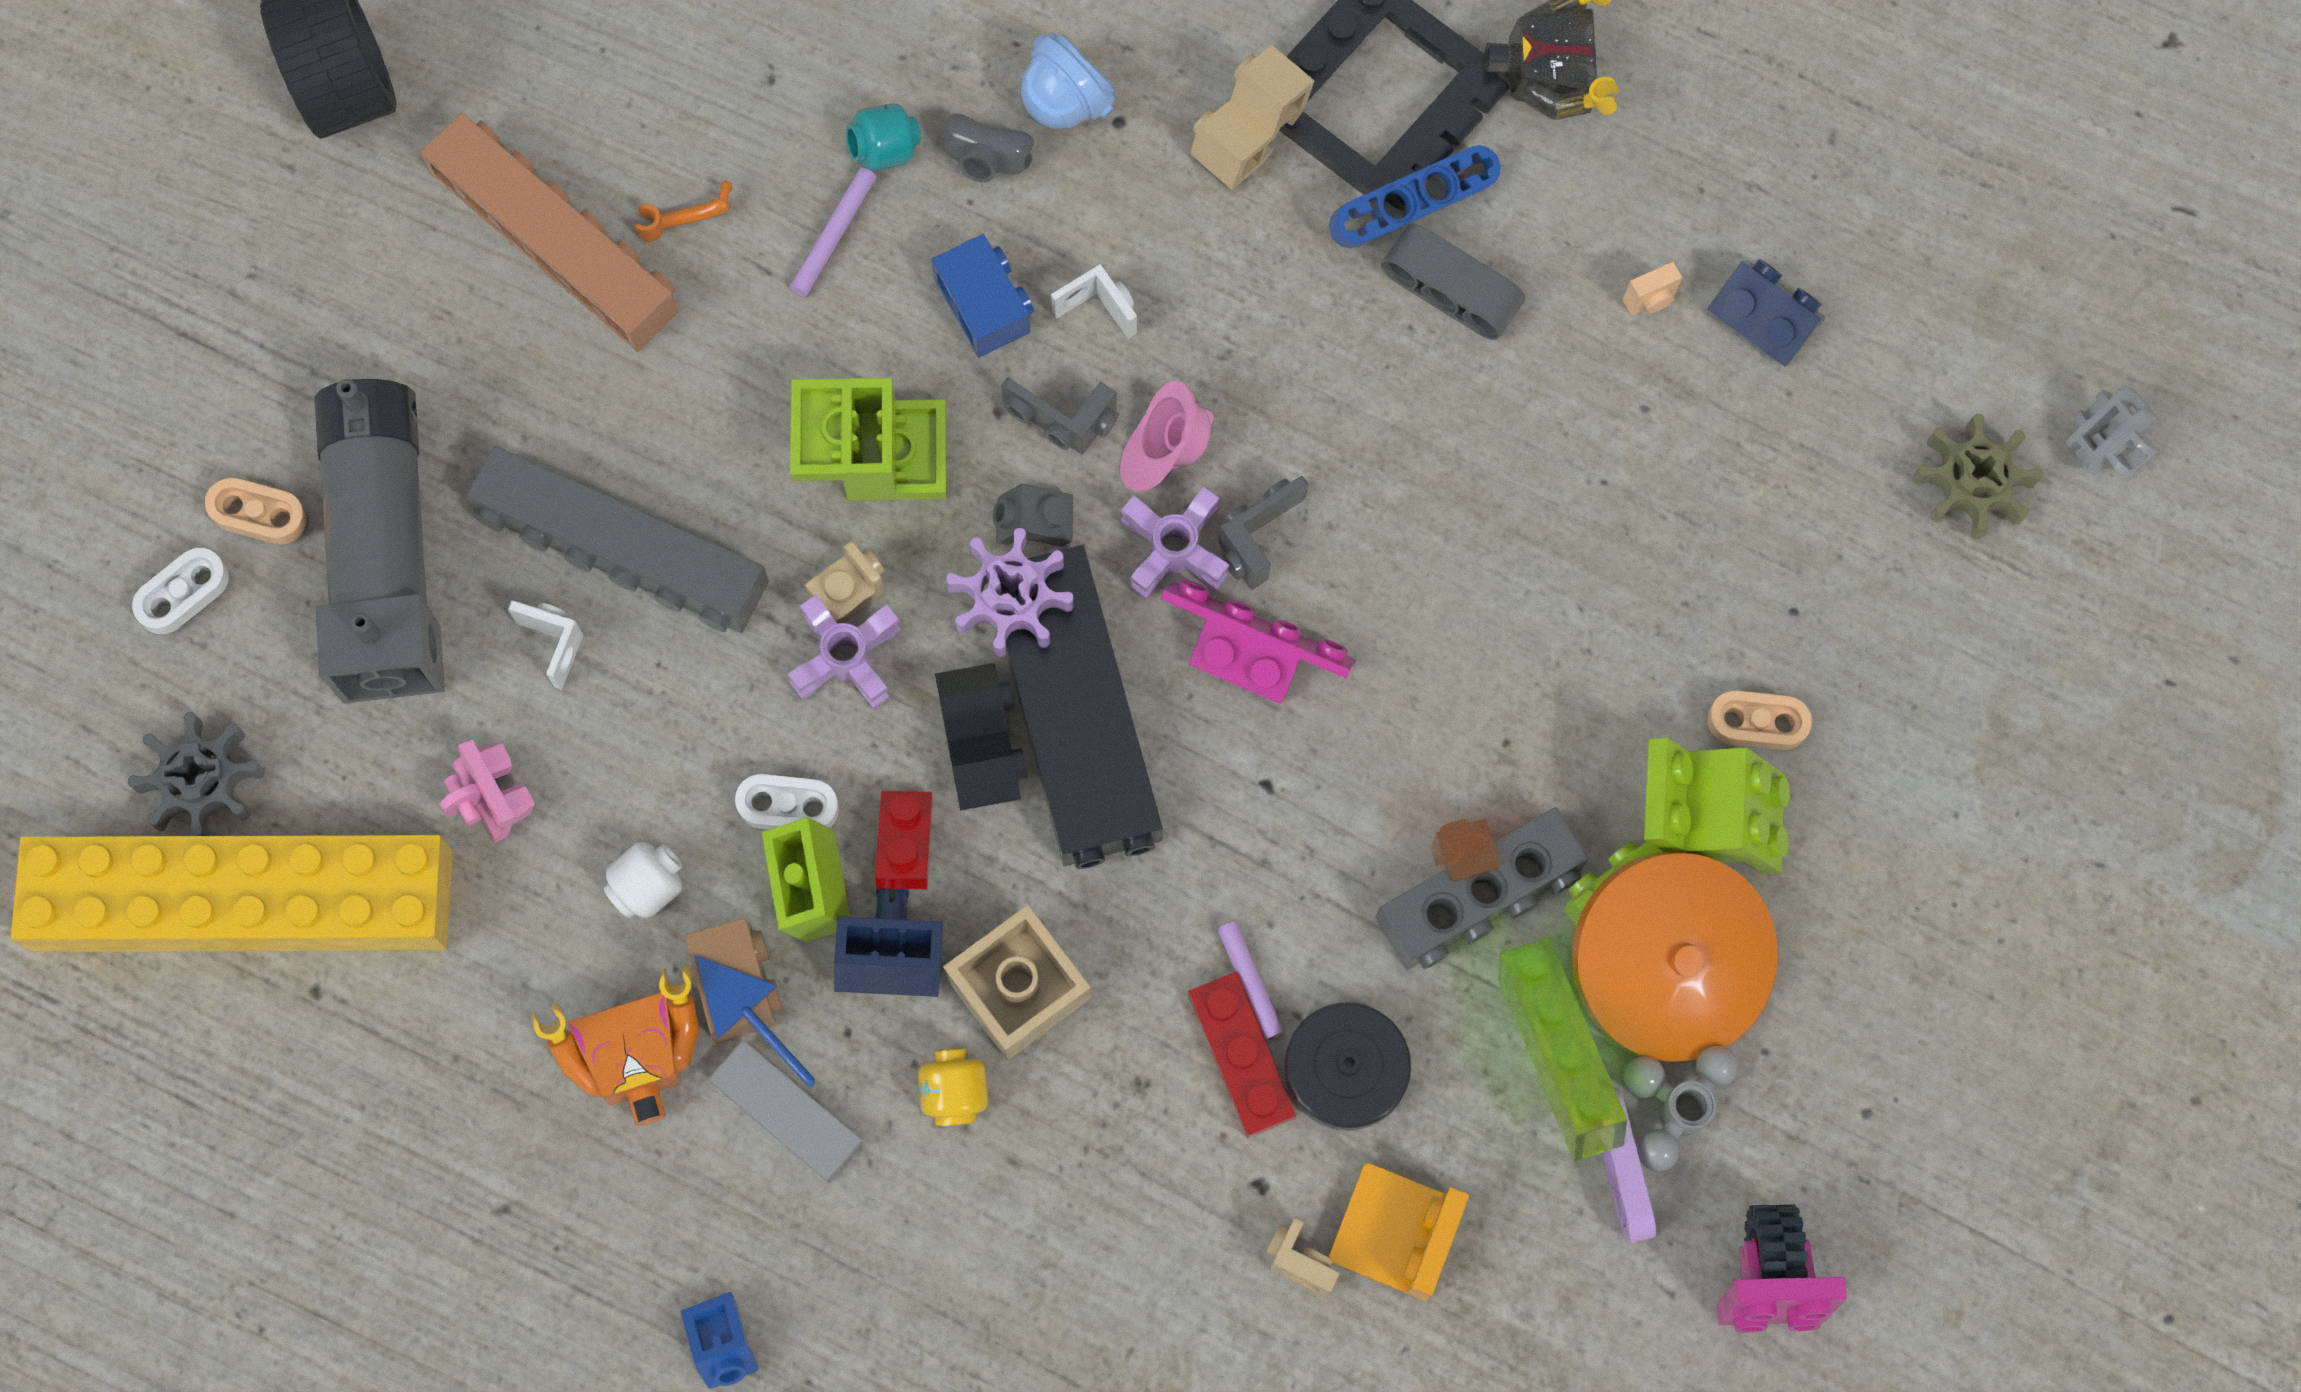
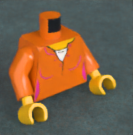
(629, 1048)

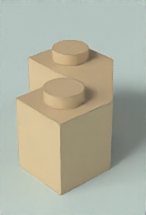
(1238, 135)

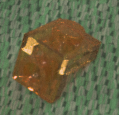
(1465, 849)

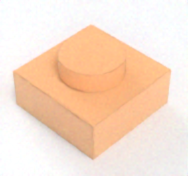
(1653, 290)

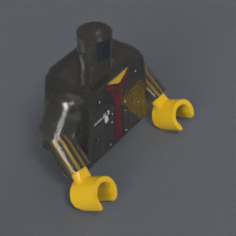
(1554, 61)

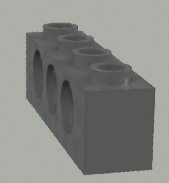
(1543, 839)

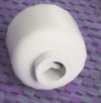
(643, 880)

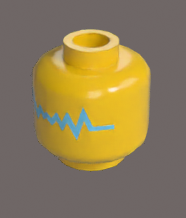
(953, 1087)

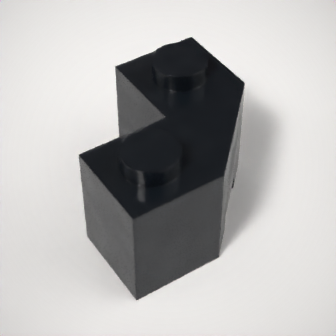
(978, 736)

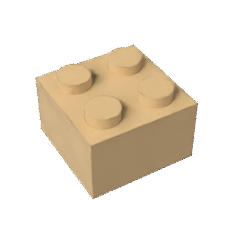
(1017, 982)

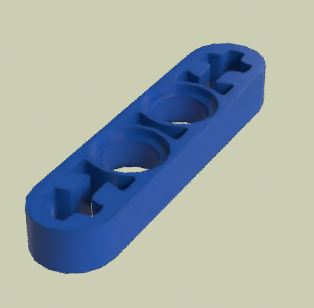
(1413, 192)

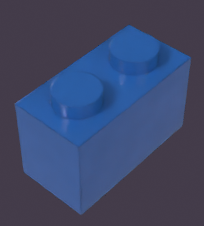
(982, 295)

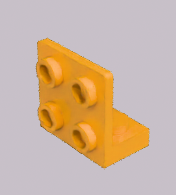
(1398, 1231)

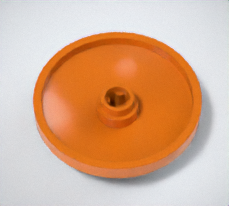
(1674, 955)

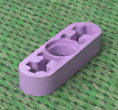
(1629, 1187)

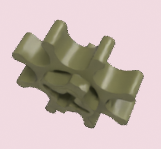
(1987, 459)

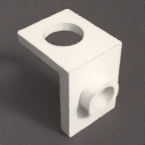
(1112, 295)
(553, 622)

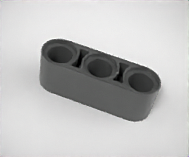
(1453, 281)

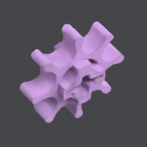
(1003, 610)

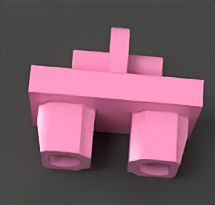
(477, 794)

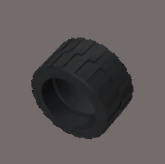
(329, 62)

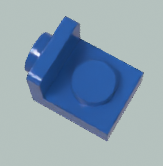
(719, 1341)

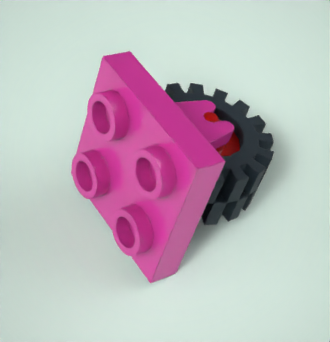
(1778, 1276)

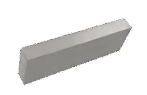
(785, 1111)

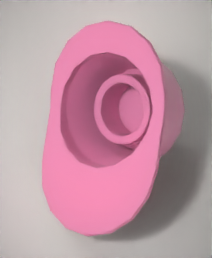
(1167, 437)

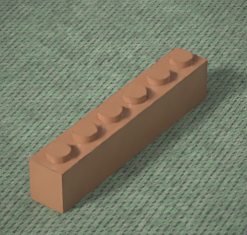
(550, 231)

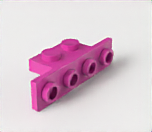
(1250, 649)

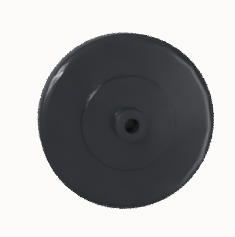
(1347, 1066)

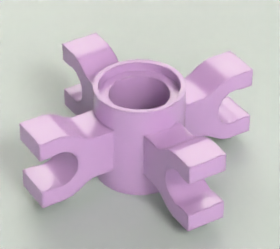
(1203, 564)
(814, 673)

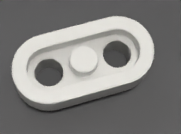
(178, 587)
(788, 799)

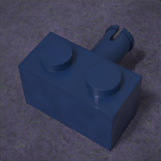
(888, 951)

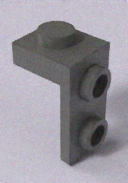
(1092, 419)
(1240, 549)

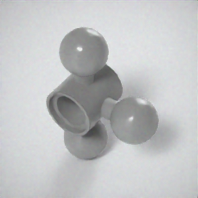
(1646, 1078)

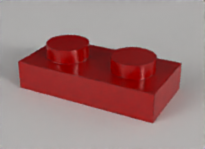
(904, 840)

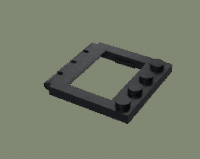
(1447, 117)

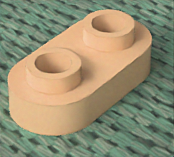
(259, 510)
(1757, 720)

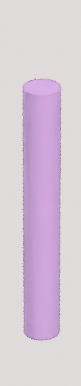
(832, 232)

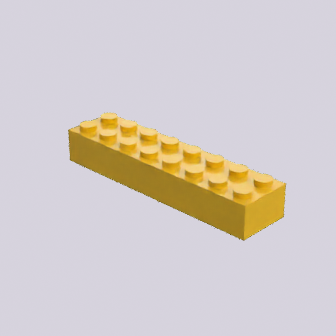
(232, 893)

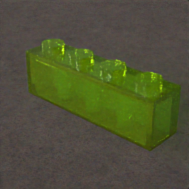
(1562, 1049)

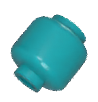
(882, 137)

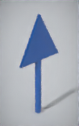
(732, 997)

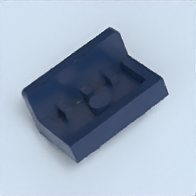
(1767, 311)

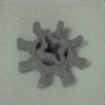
(181, 764)

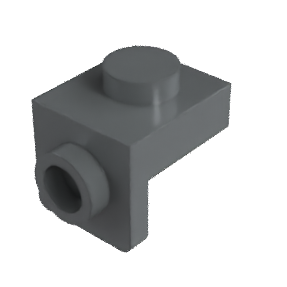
(1039, 511)

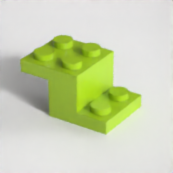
(868, 439)
(1716, 805)

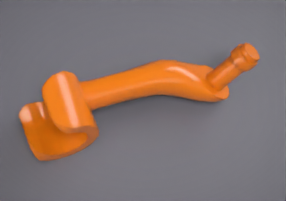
(683, 216)

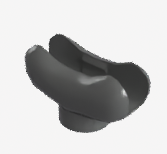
(986, 149)

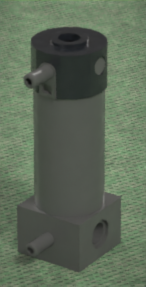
(377, 628)

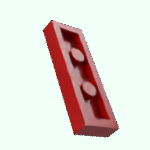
(1241, 1055)

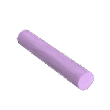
(1250, 980)

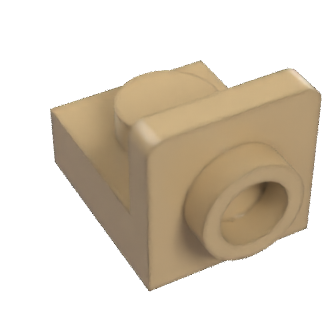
(848, 583)
(1307, 1268)

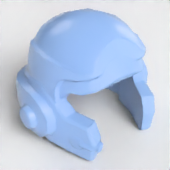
(1063, 86)

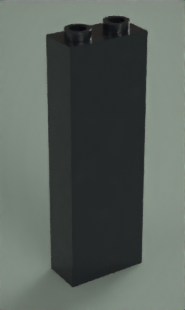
(1082, 725)

